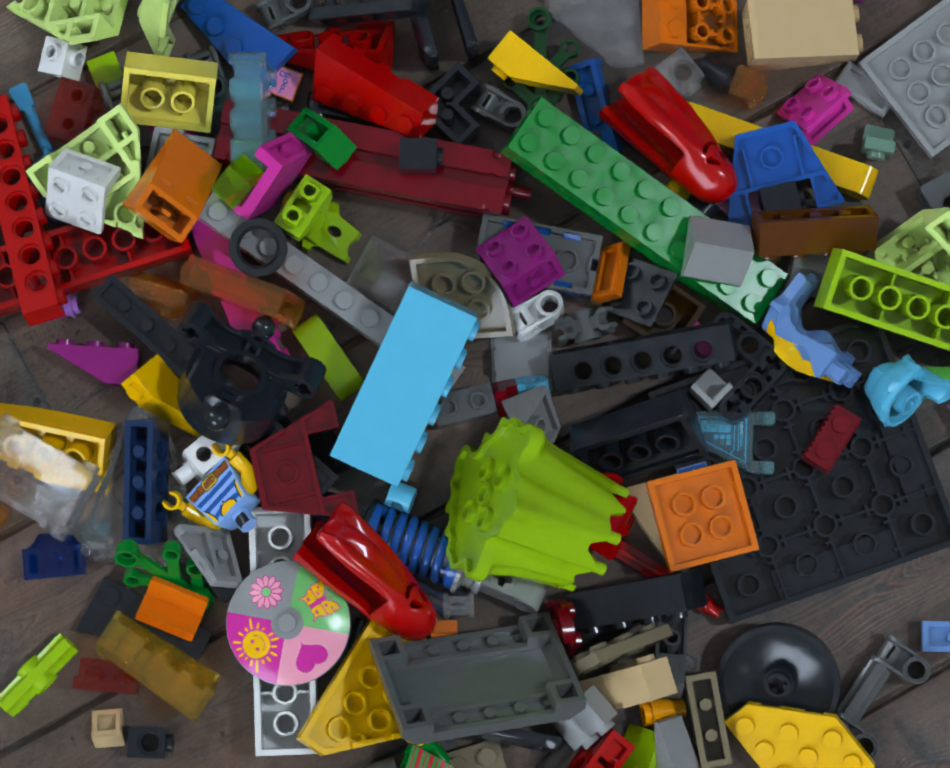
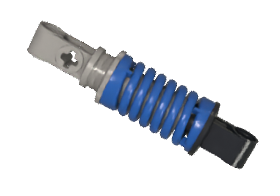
(426, 554)

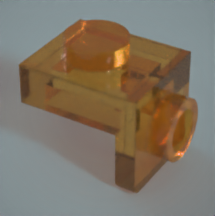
(749, 85)

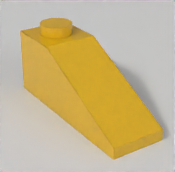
(526, 66)
(156, 391)

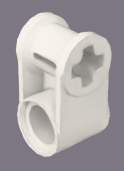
(534, 316)

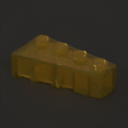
(158, 665)

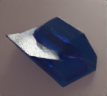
(53, 558)

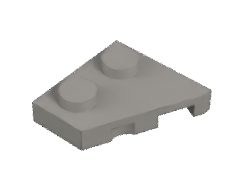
(211, 553)

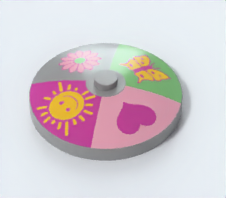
(287, 624)

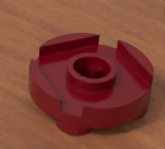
(562, 616)

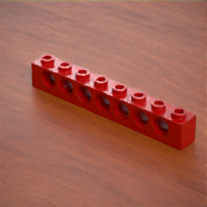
(35, 305)

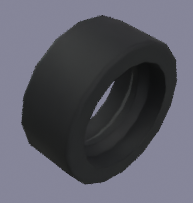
(253, 224)

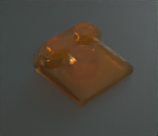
(163, 293)

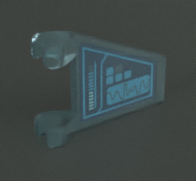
(736, 441)

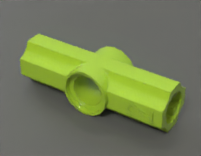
(37, 674)

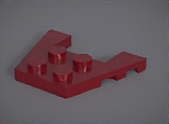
(287, 468)

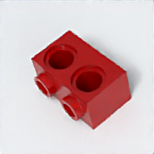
(607, 752)

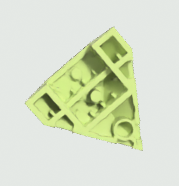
(74, 19)
(155, 20)
(114, 141)
(919, 245)

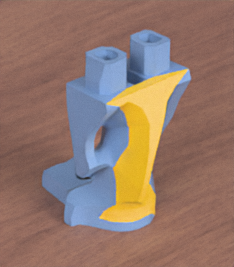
(806, 351)

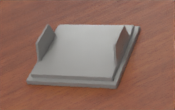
(519, 359)

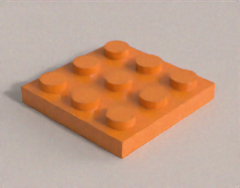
(702, 516)

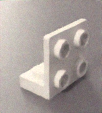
(79, 189)

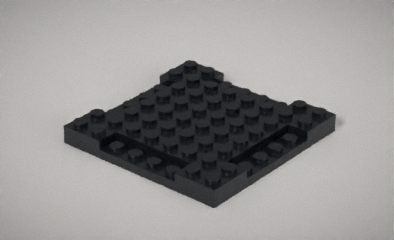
(835, 527)

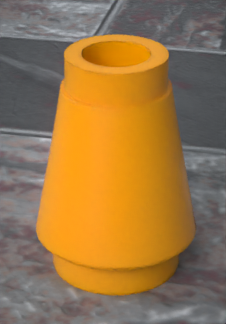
(660, 709)

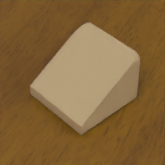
(108, 728)

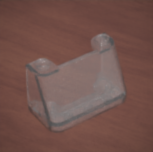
(44, 480)

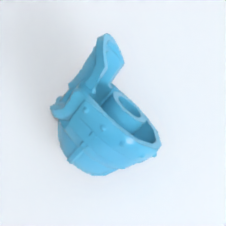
(901, 387)

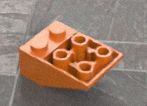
(690, 24)
(174, 187)

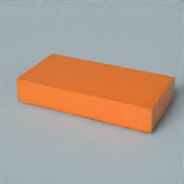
(611, 272)

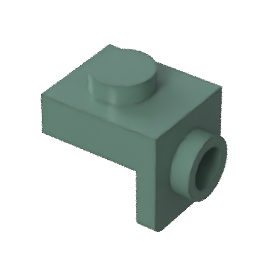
(877, 143)

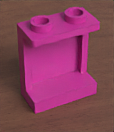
(284, 160)

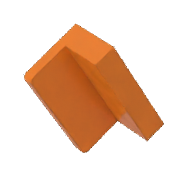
(172, 608)

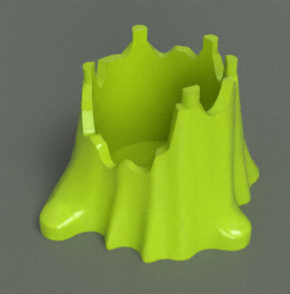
(527, 509)

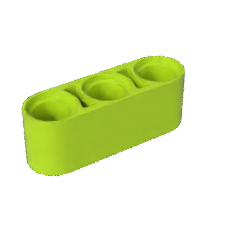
(322, 346)

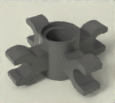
(585, 326)

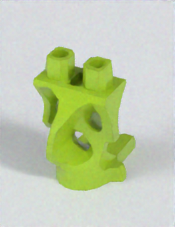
(308, 216)

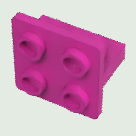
(817, 107)

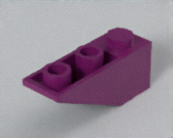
(106, 364)

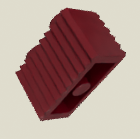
(830, 438)

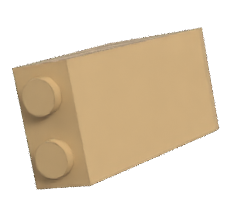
(800, 33)

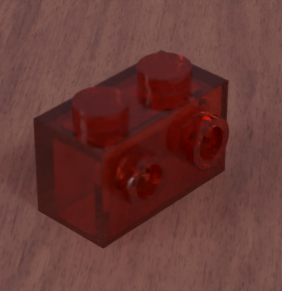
(72, 110)

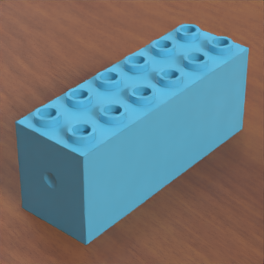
(406, 385)

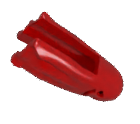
(671, 136)
(367, 574)

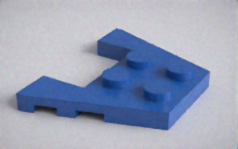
(773, 158)

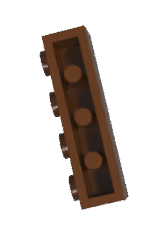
(814, 231)

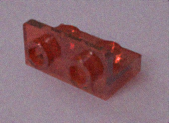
(104, 676)

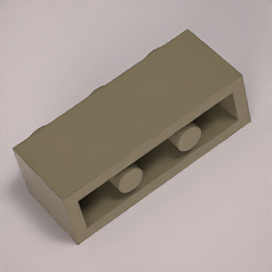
(707, 719)

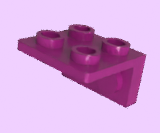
(521, 261)

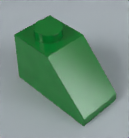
(322, 138)

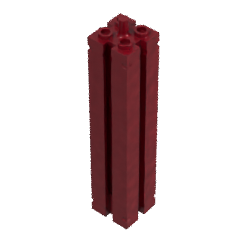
(466, 185)

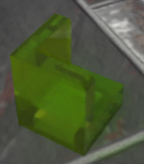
(237, 181)

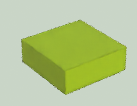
(105, 68)

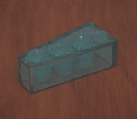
(252, 104)

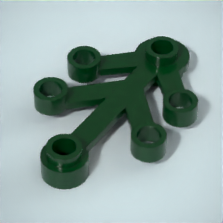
(558, 60)

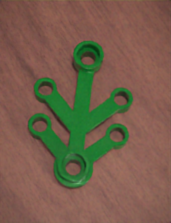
(129, 555)

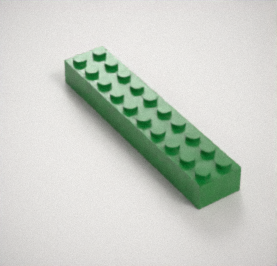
(628, 203)

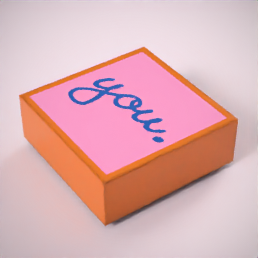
(287, 84)

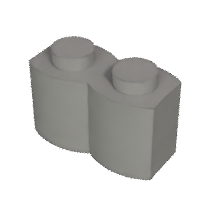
(583, 726)

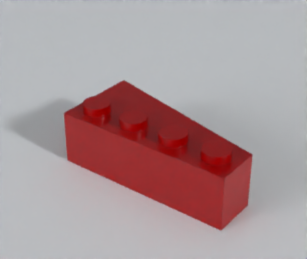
(370, 90)

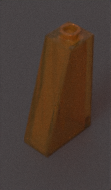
(242, 291)

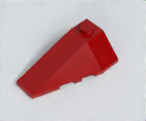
(371, 37)

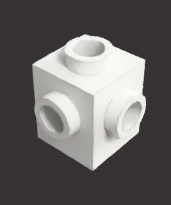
(62, 59)

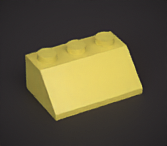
(169, 91)

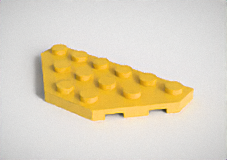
(354, 705)
(796, 738)

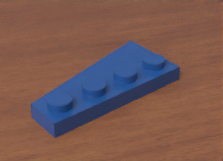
(237, 32)

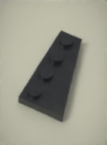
(115, 596)

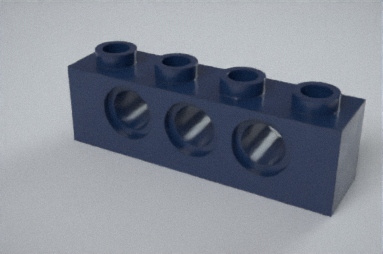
(146, 480)

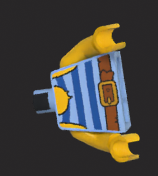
(223, 495)

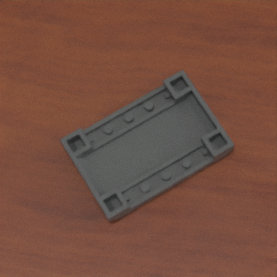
(478, 681)

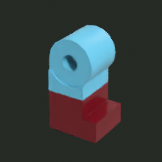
(508, 388)

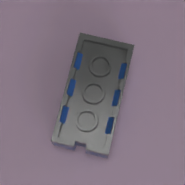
(573, 249)

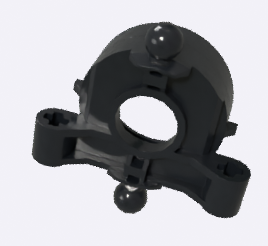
(232, 414)

